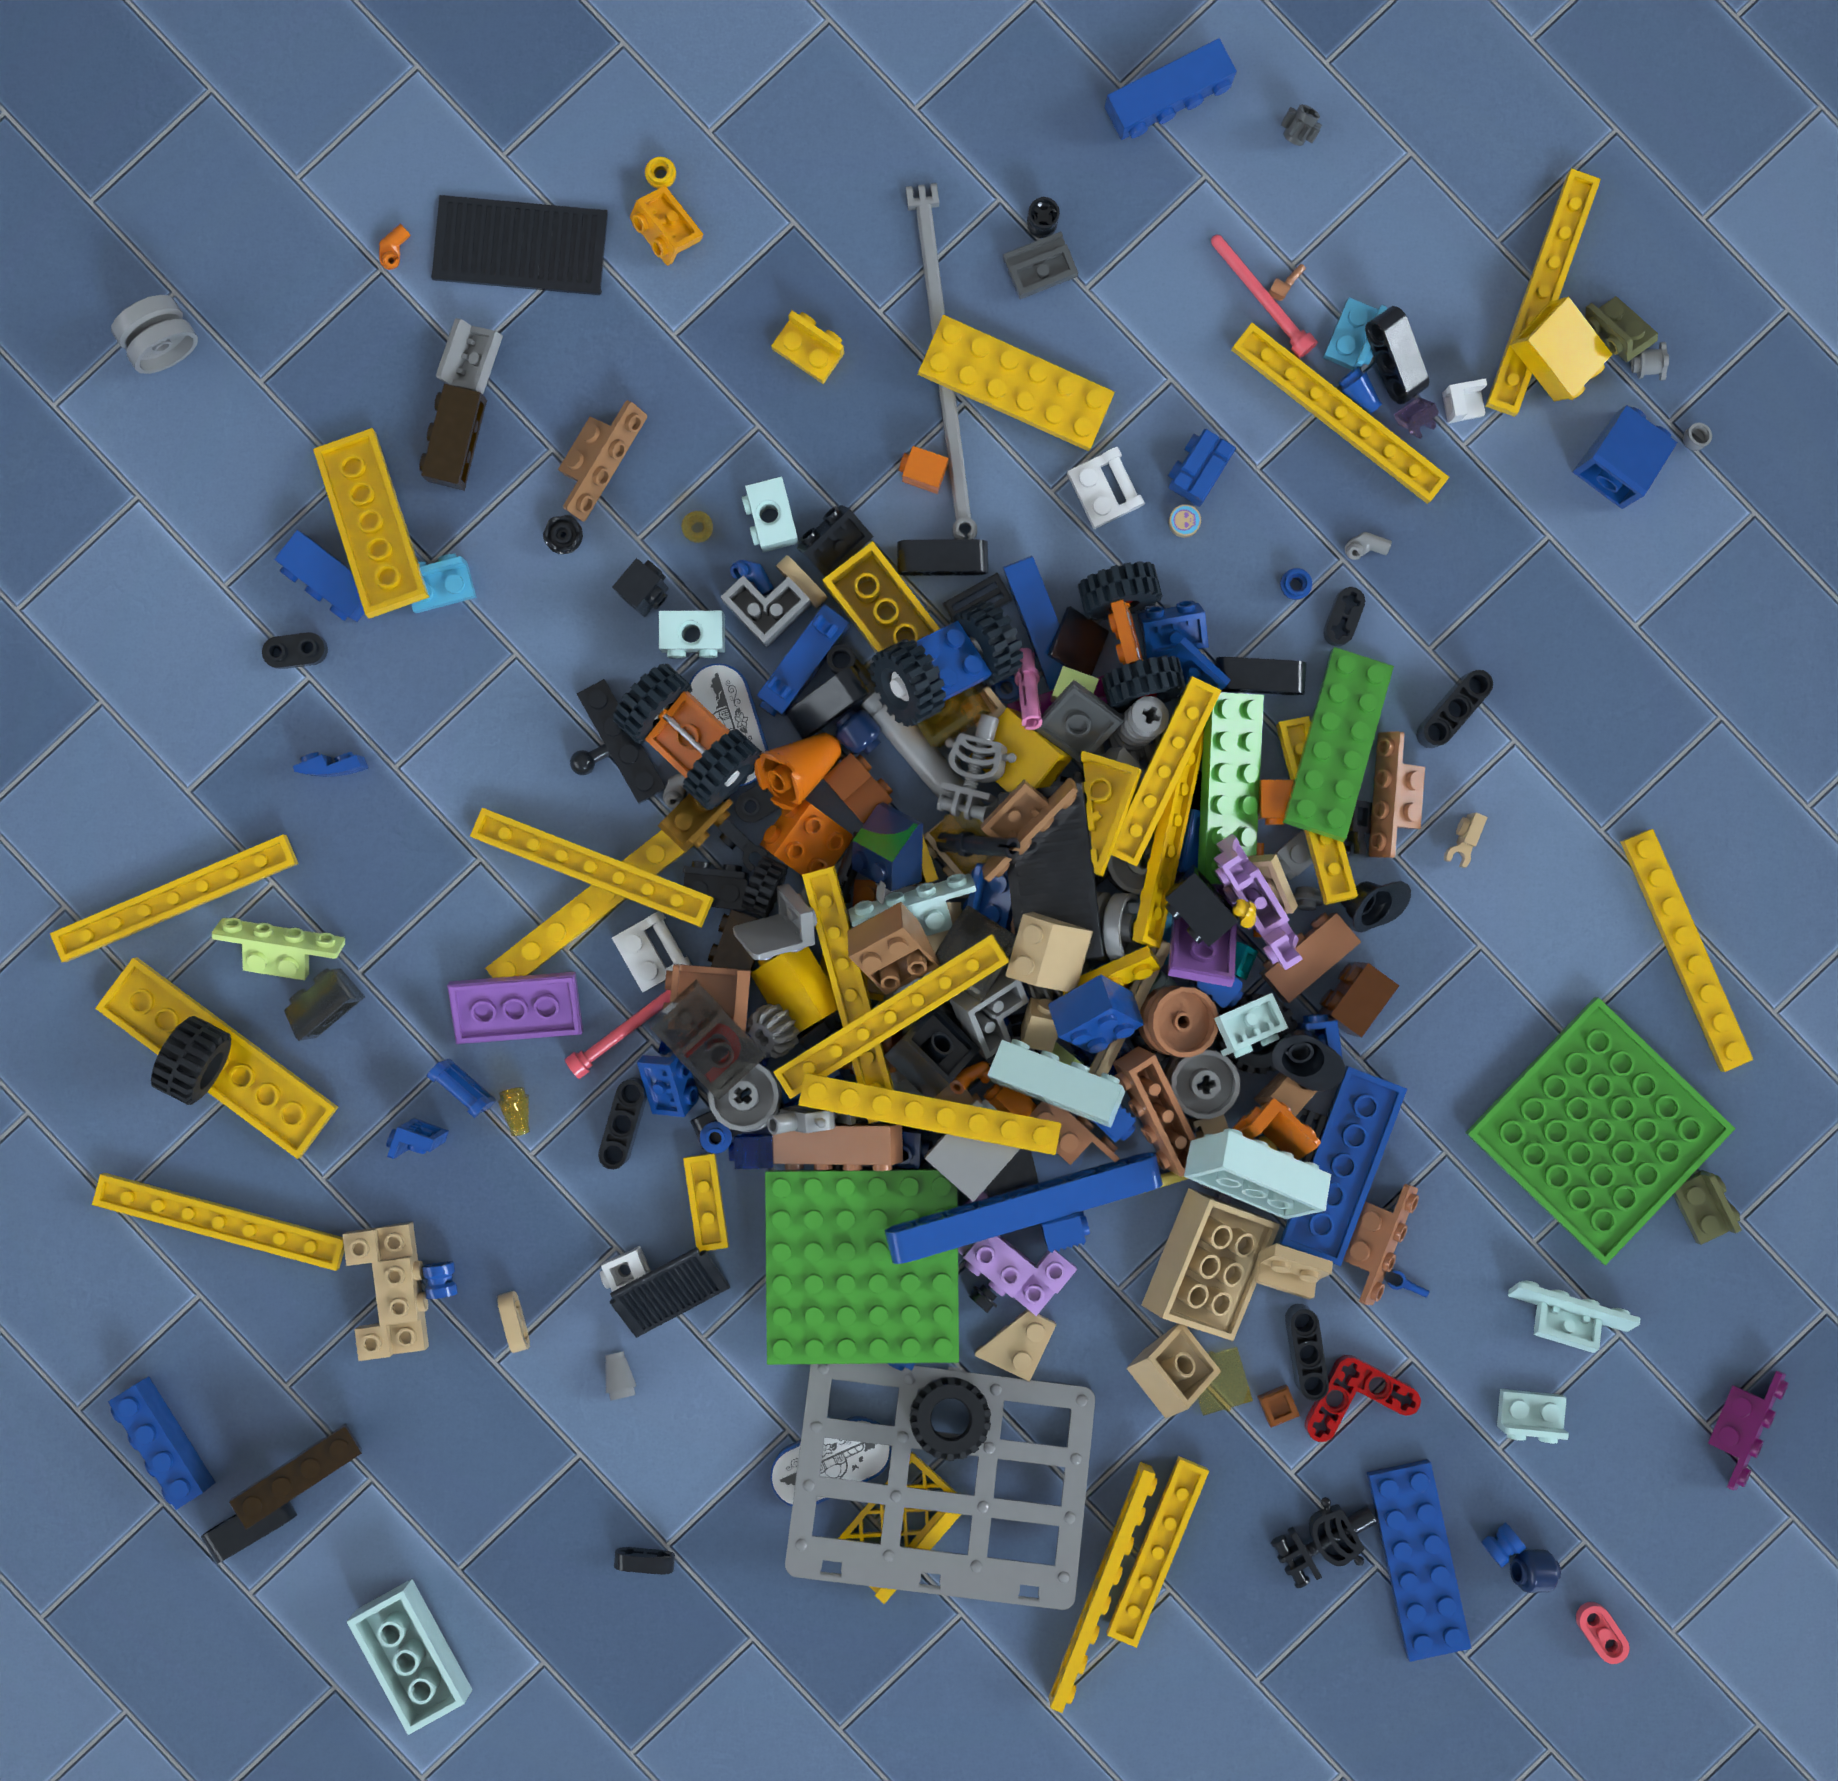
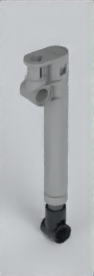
(909, 740)

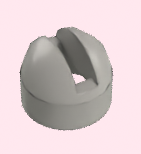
(1697, 437)

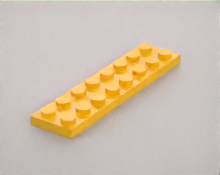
(250, 1081)

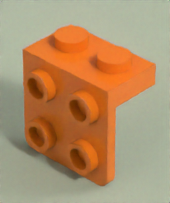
(806, 839)
(1280, 1127)

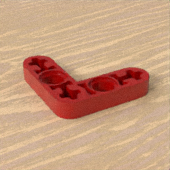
(1357, 1383)

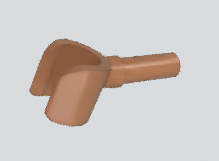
(1280, 289)

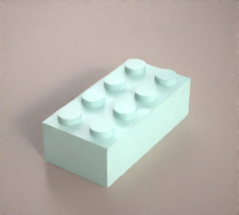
(1257, 1174)
(409, 1656)

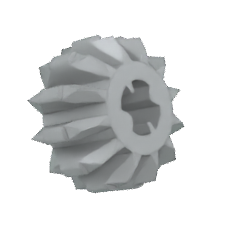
(773, 1030)

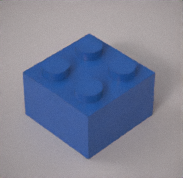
(1096, 1014)

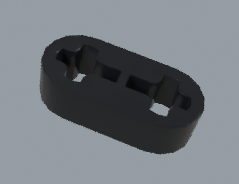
(1351, 619)
(644, 1560)

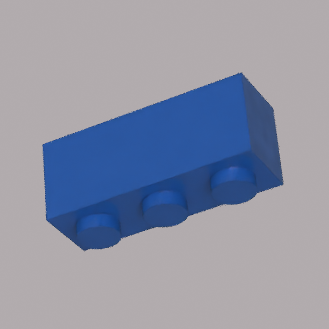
(323, 575)

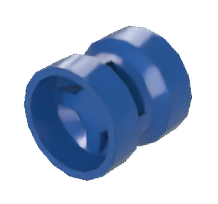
(439, 1280)
(1503, 1545)

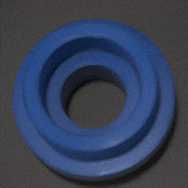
(1300, 575)
(1006, 698)
(726, 1137)

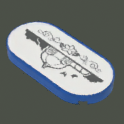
(729, 699)
(839, 1460)

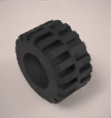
(191, 1060)
(1260, 1061)
(977, 1428)

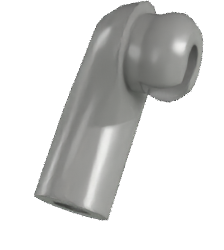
(1364, 543)
(674, 791)

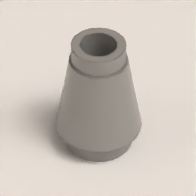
(619, 1377)

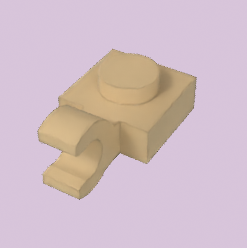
(1469, 832)

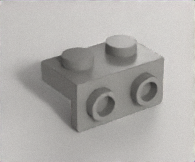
(468, 356)

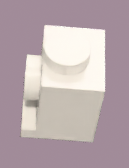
(611, 1274)

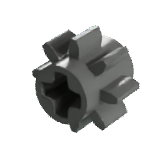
(1301, 125)

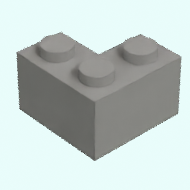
(770, 615)
(984, 1019)

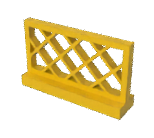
(926, 1537)

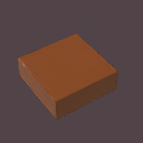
(1278, 1405)

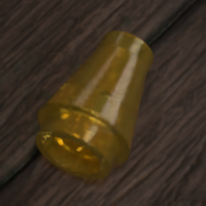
(515, 1108)

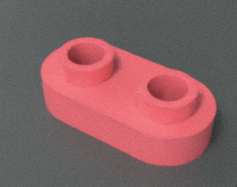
(1600, 1631)

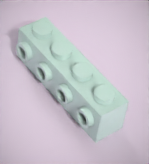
(1057, 1083)

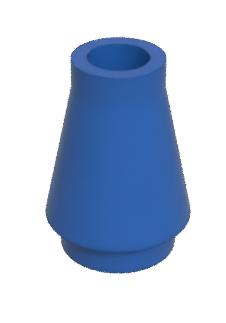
(1360, 390)

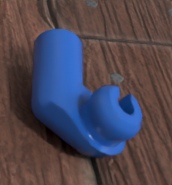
(754, 573)

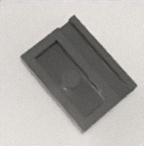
(1040, 265)

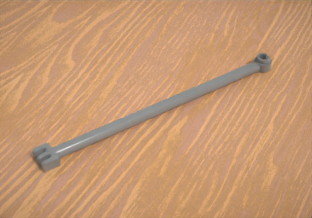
(923, 207)

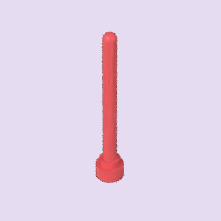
(1300, 341)
(581, 1062)

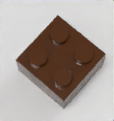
(1358, 997)

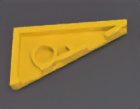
(1109, 794)

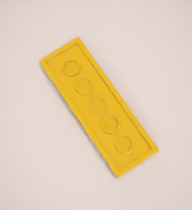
(1016, 383)
(370, 523)

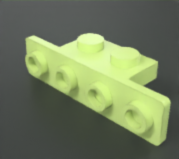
(277, 949)

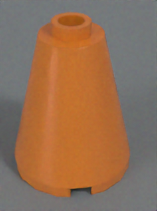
(796, 768)

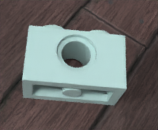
(764, 496)
(675, 624)

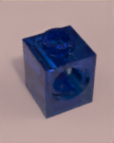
(752, 1151)

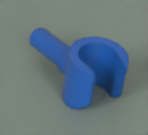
(1408, 1285)

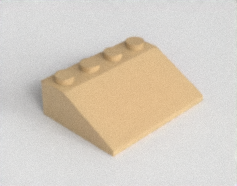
(1209, 1265)

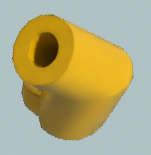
(1246, 912)

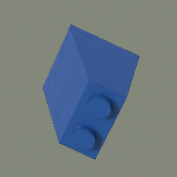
(1626, 457)

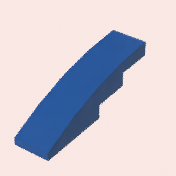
(1035, 613)

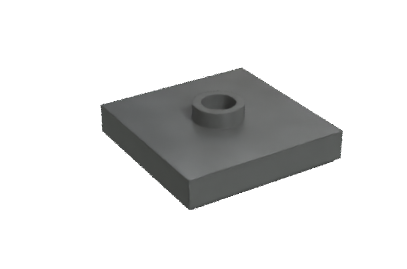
(1079, 721)

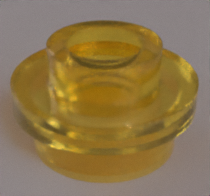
(692, 518)

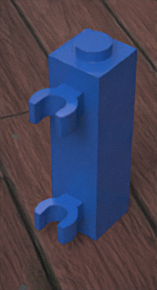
(802, 661)

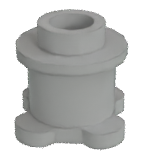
(1651, 362)

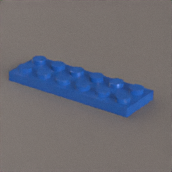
(1350, 1152)
(1419, 1560)

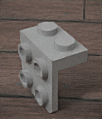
(779, 933)

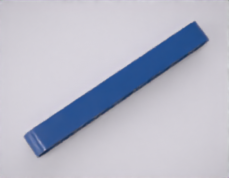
(1023, 1207)

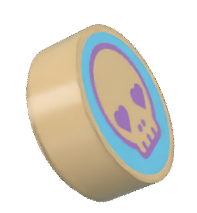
(1184, 521)

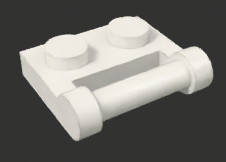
(1096, 493)
(641, 954)

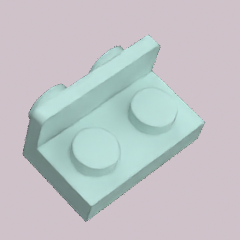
(1249, 1024)
(1532, 1415)

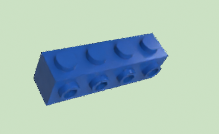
(1170, 89)
(161, 1443)

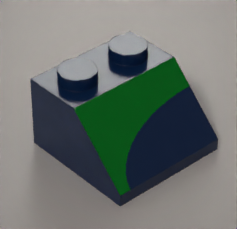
(889, 848)

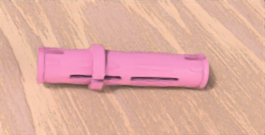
(1027, 680)

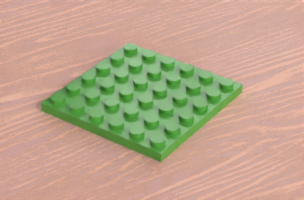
(1600, 1130)
(833, 1275)

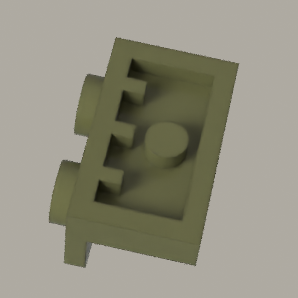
(1620, 328)
(1706, 1207)

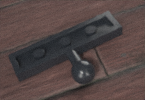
(626, 753)

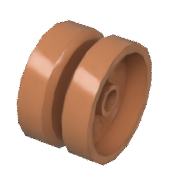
(1178, 1021)

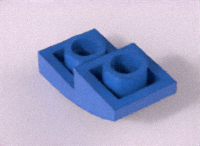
(322, 765)

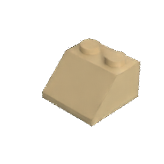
(1048, 952)
(1174, 1370)

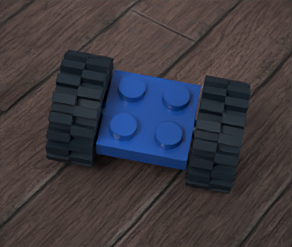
(924, 673)

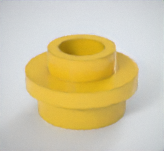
(657, 164)

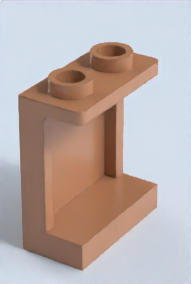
(726, 985)

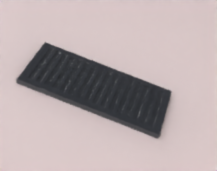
(519, 245)
(1058, 872)

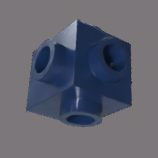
(915, 1147)

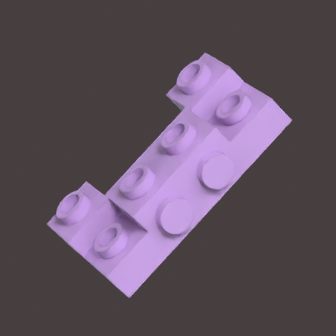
(1246, 882)
(1014, 1272)

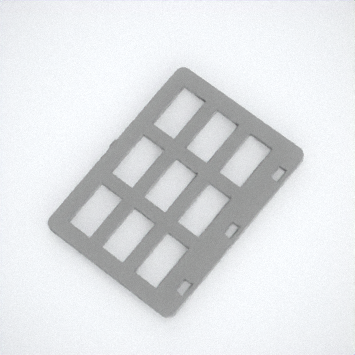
(960, 1574)

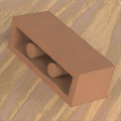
(1319, 949)

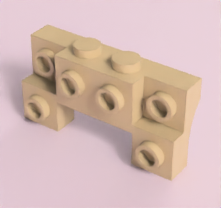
(397, 1290)

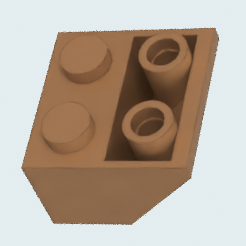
(891, 948)

